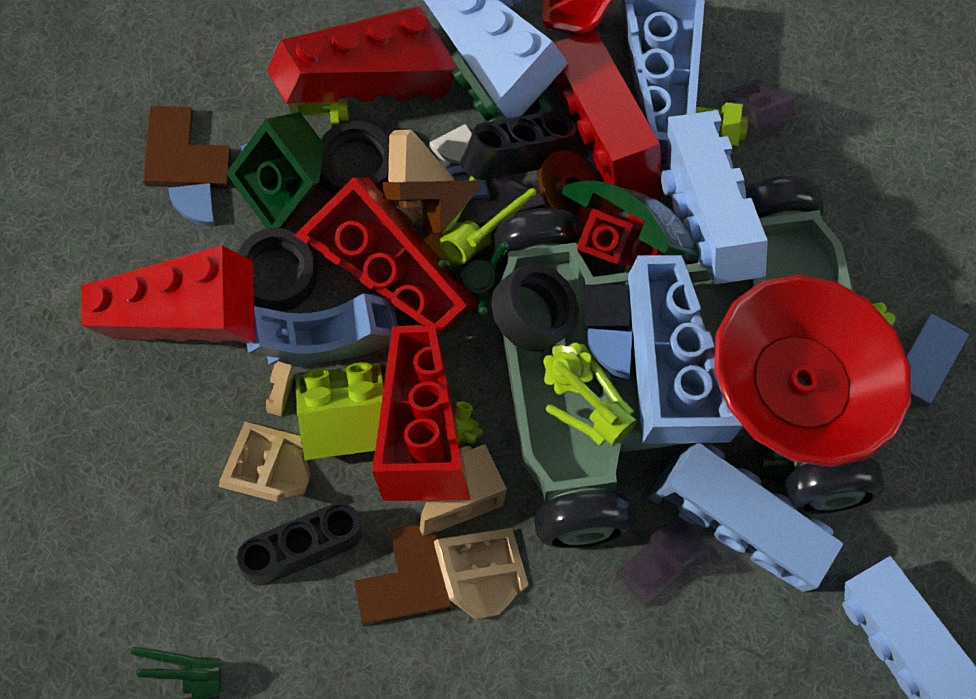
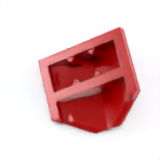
(573, 15)

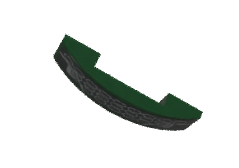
(661, 226)

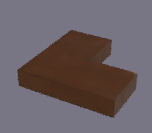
(173, 160)
(410, 592)

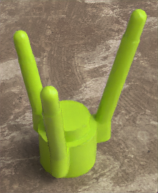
(467, 239)
(610, 420)

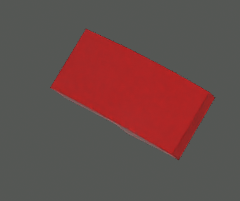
(614, 238)

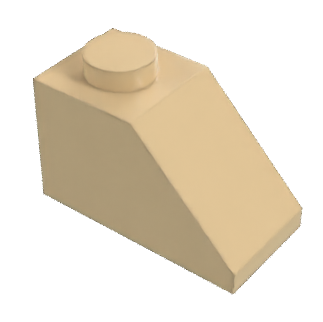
(413, 162)
(485, 490)

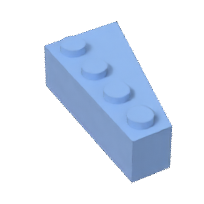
(502, 50)
(664, 58)
(713, 199)
(674, 358)
(747, 515)
(908, 635)

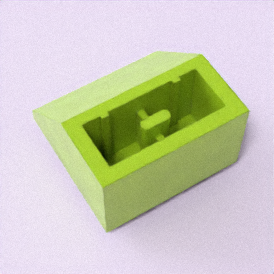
(339, 410)

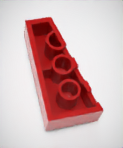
(364, 59)
(608, 116)
(384, 250)
(178, 299)
(417, 432)

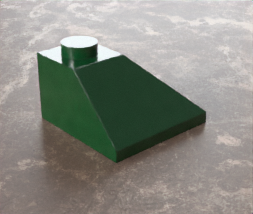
(278, 168)

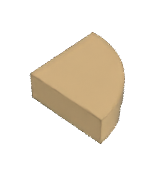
(283, 380)

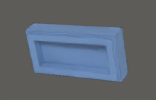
(933, 357)

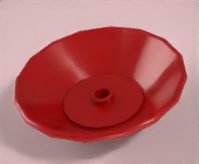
(833, 343)

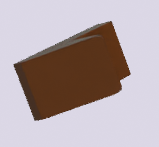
(439, 199)

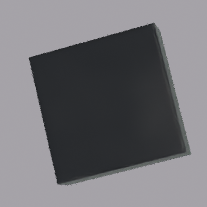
(606, 307)

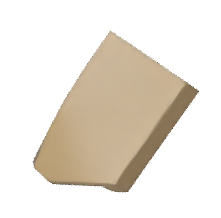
(267, 464)
(482, 571)

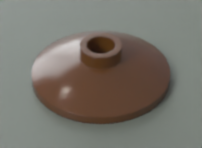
(563, 169)

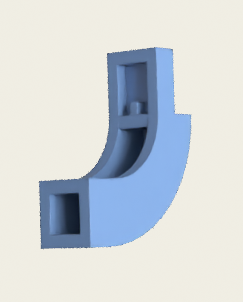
(324, 336)

